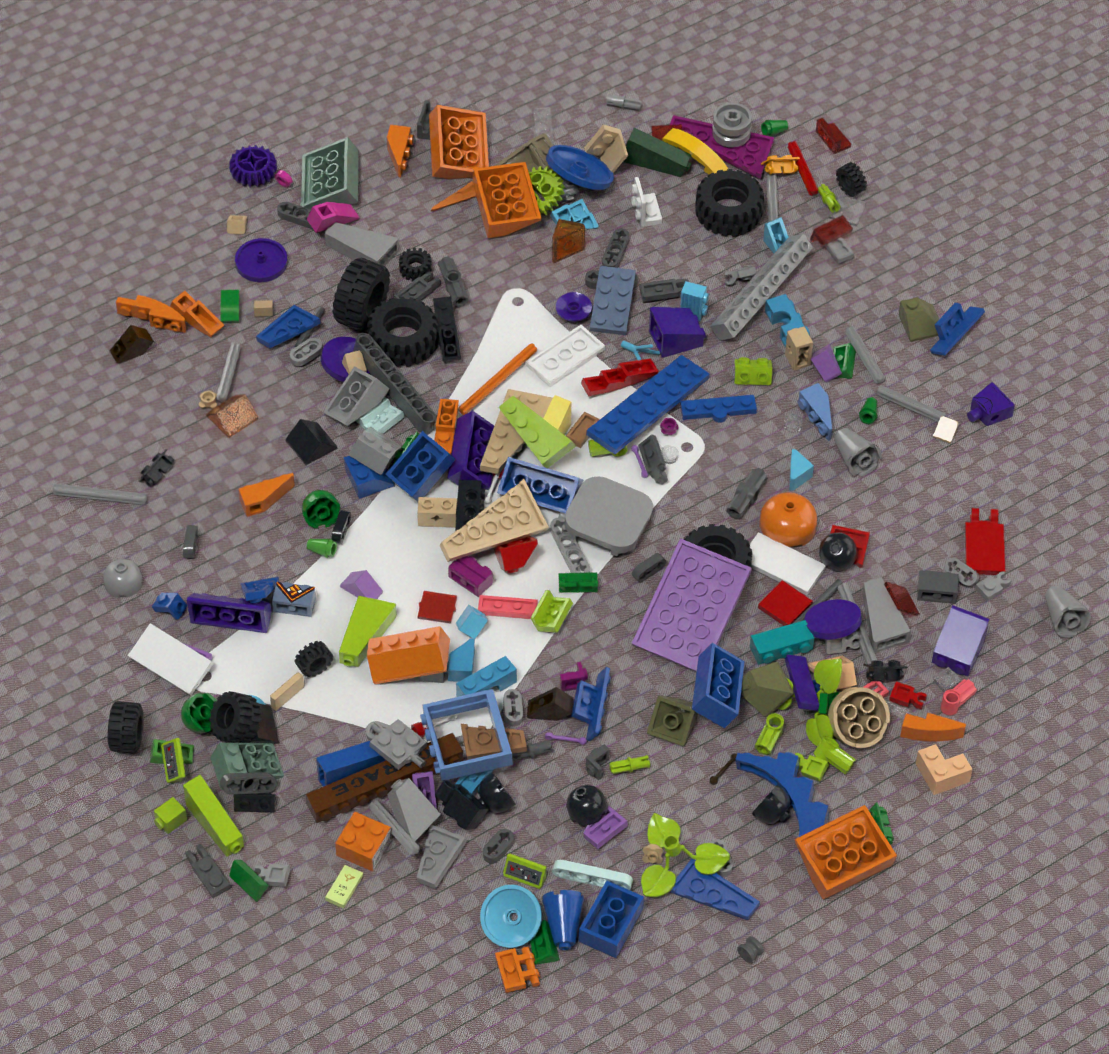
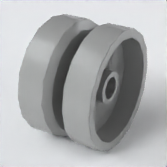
(732, 124)

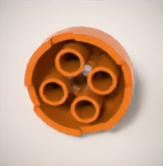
(788, 519)

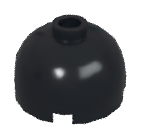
(838, 551)
(494, 795)
(586, 805)
(774, 806)

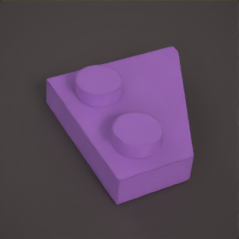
(605, 829)

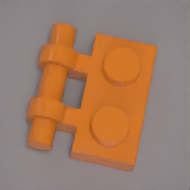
(511, 972)

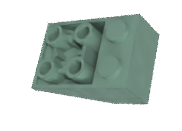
(246, 759)

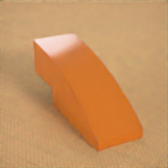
(196, 314)
(932, 728)

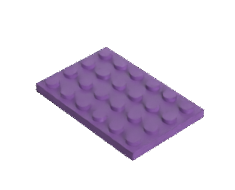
(691, 604)

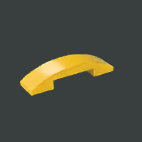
(696, 148)

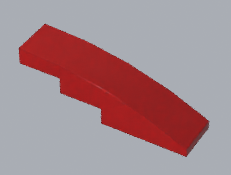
(623, 376)

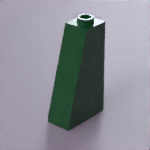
(655, 154)

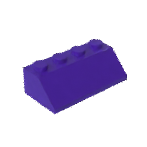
(468, 449)
(229, 612)

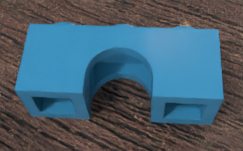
(782, 310)
(499, 674)

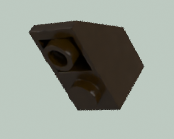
(131, 344)

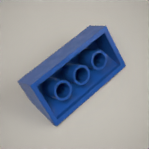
(548, 487)

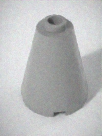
(857, 452)
(1066, 612)

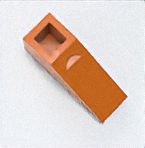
(398, 143)
(262, 495)

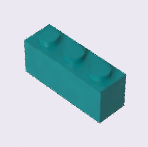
(781, 641)

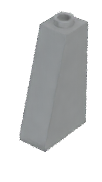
(361, 243)
(883, 619)

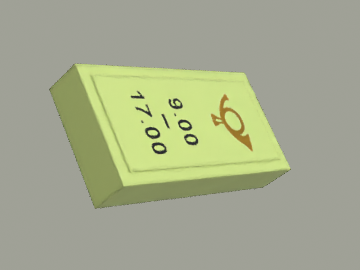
(344, 886)

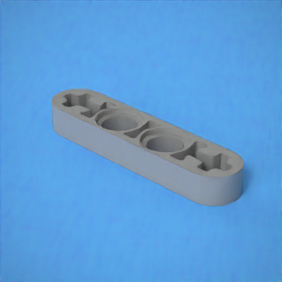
(568, 549)

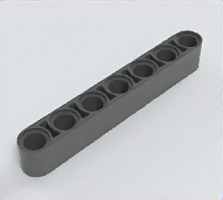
(399, 387)

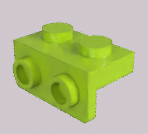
(753, 371)
(550, 612)

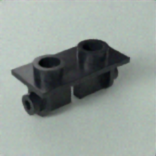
(151, 473)
(892, 669)
(254, 802)

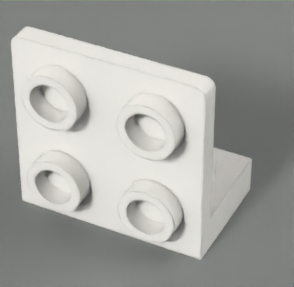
(646, 206)

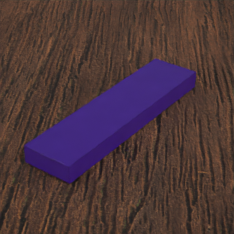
(802, 682)

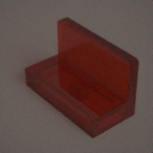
(832, 136)
(831, 230)

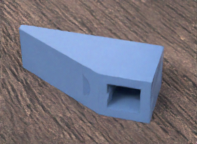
(816, 405)

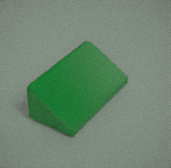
(845, 357)
(248, 879)
(543, 945)

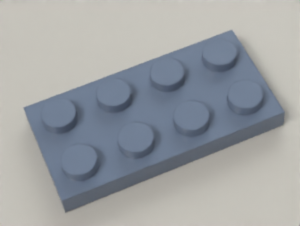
(612, 300)

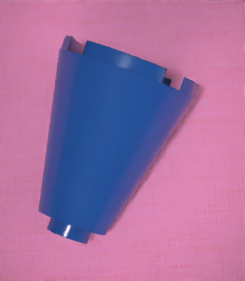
(563, 916)

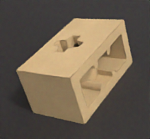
(798, 348)
(437, 512)

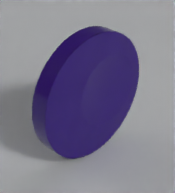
(261, 260)
(333, 355)
(833, 619)

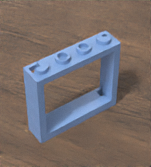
(459, 705)

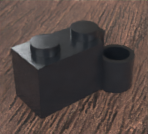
(461, 805)

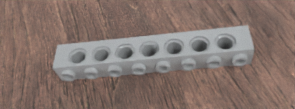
(761, 287)

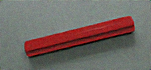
(803, 168)

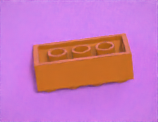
(408, 655)

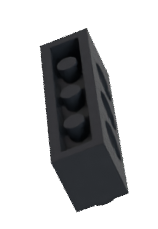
(469, 501)

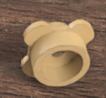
(208, 400)
(652, 854)

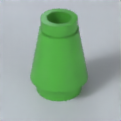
(324, 547)

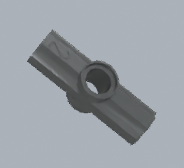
(453, 281)
(746, 493)

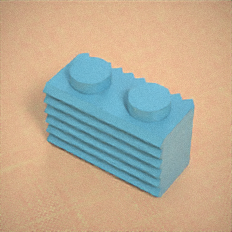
(695, 298)

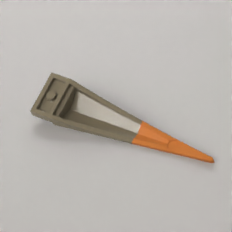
(532, 153)

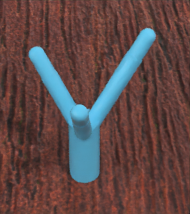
(635, 349)

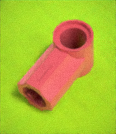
(957, 696)

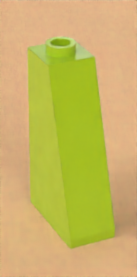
(367, 621)
(212, 816)

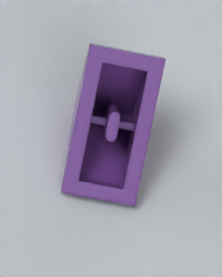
(826, 363)
(361, 584)
(425, 783)

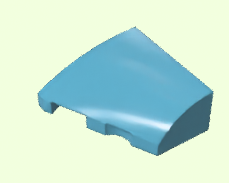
(577, 213)

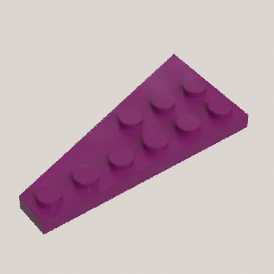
(745, 157)

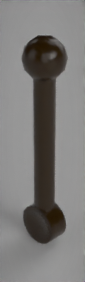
(714, 779)

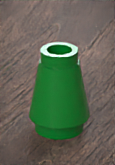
(773, 127)
(869, 411)

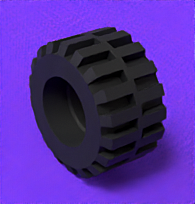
(235, 717)
(125, 727)

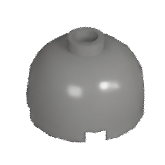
(122, 578)

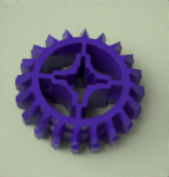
(253, 165)

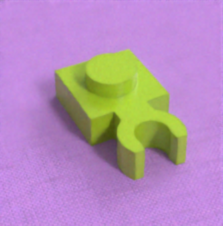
(812, 767)

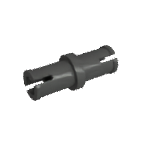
(534, 749)

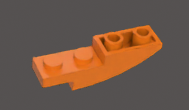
(156, 312)
(446, 423)

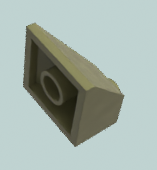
(918, 319)
(766, 688)
(672, 720)

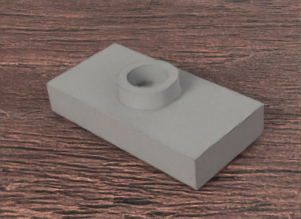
(839, 250)

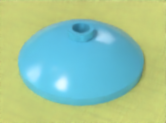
(498, 912)

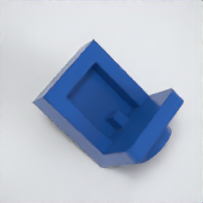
(170, 603)

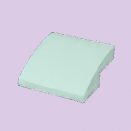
(381, 417)

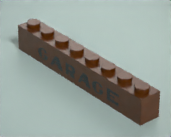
(375, 782)

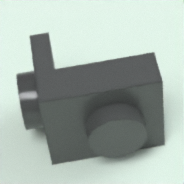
(595, 760)

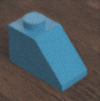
(461, 661)

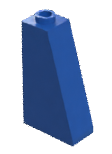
(346, 762)

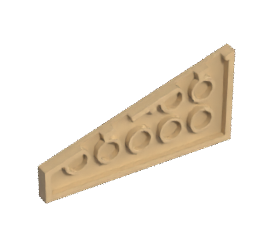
(504, 438)
(502, 522)

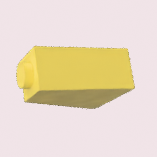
(559, 414)

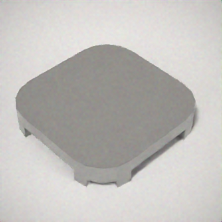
(608, 514)

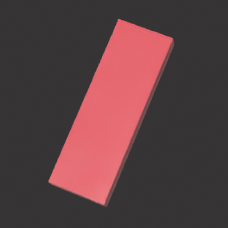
(507, 606)

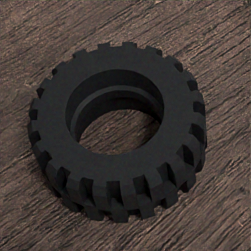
(729, 219)
(359, 292)
(409, 314)
(723, 542)

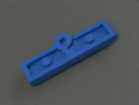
(718, 407)

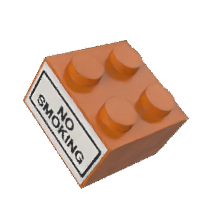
(363, 841)

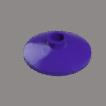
(573, 306)

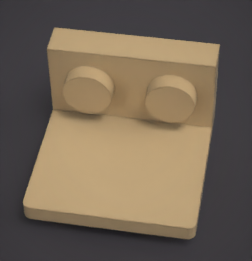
(609, 146)

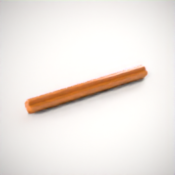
(497, 379)

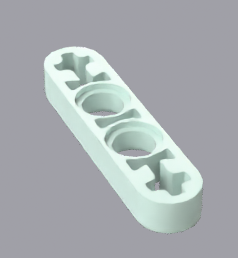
(590, 874)

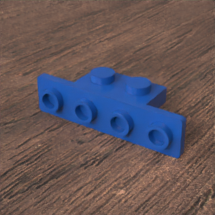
(953, 326)
(590, 702)

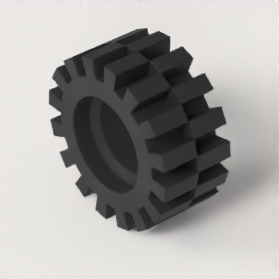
(851, 179)
(412, 257)
(313, 659)

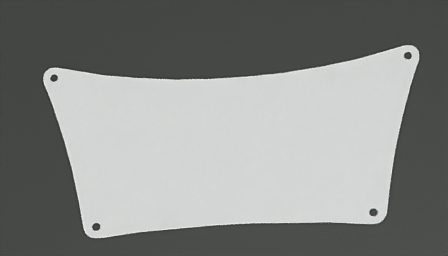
(409, 560)

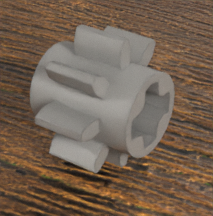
(569, 190)

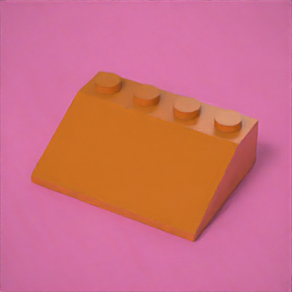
(457, 142)
(505, 198)
(845, 852)

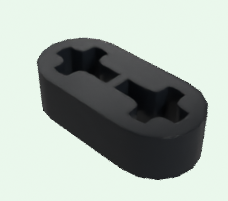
(341, 526)

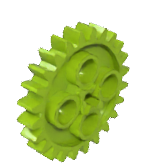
(550, 187)

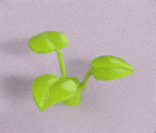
(828, 676)
(666, 833)

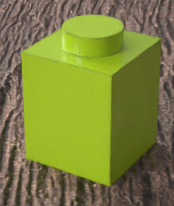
(170, 815)

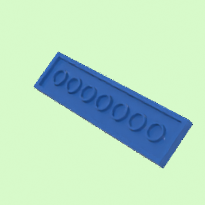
(647, 404)

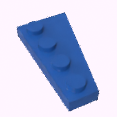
(714, 892)

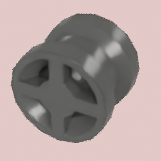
(750, 949)

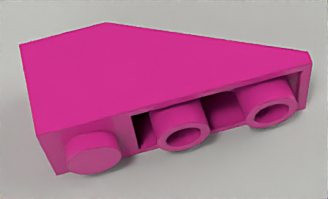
(327, 213)

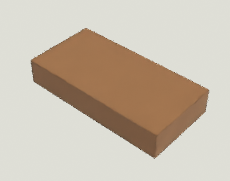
(578, 431)

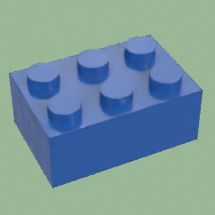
(420, 466)
(611, 919)

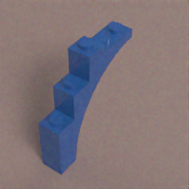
(800, 790)

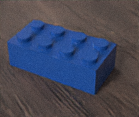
(718, 685)

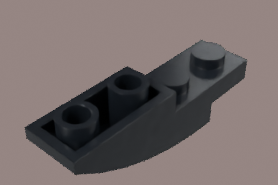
(446, 329)

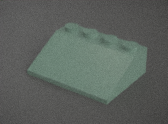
(330, 174)

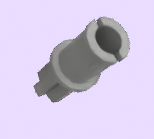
(622, 101)

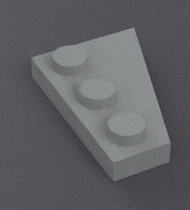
(439, 854)

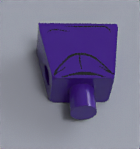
(990, 406)

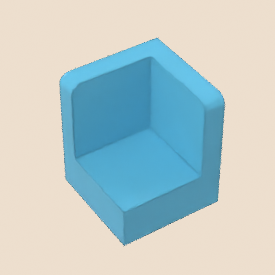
(471, 621)

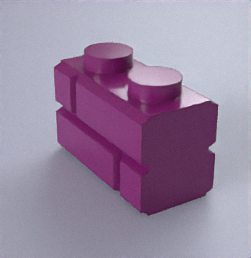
(471, 575)

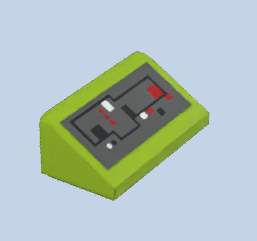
(173, 761)
(524, 871)

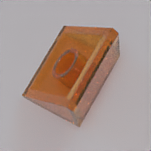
(567, 239)
(233, 415)

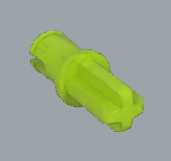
(829, 198)
(629, 764)

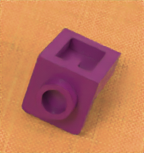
(569, 680)

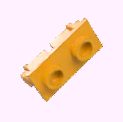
(774, 164)

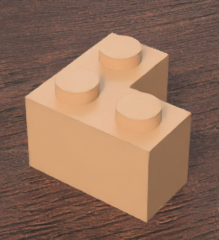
(942, 773)

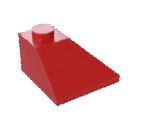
(515, 554)

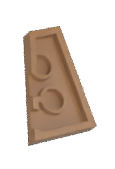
(483, 741)

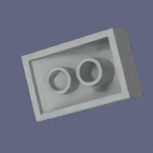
(356, 397)
(375, 450)

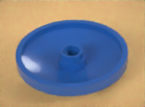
(579, 167)

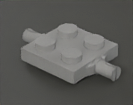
(398, 744)

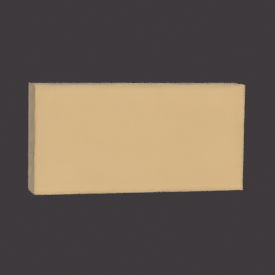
(287, 691)

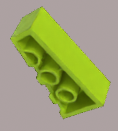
(540, 436)

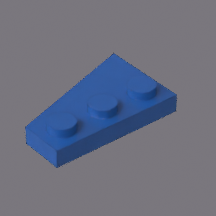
(286, 326)
(258, 589)

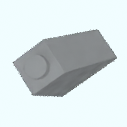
(411, 808)

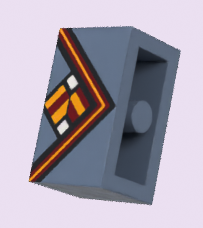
(294, 599)

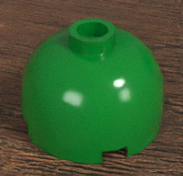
(320, 508)
(196, 712)

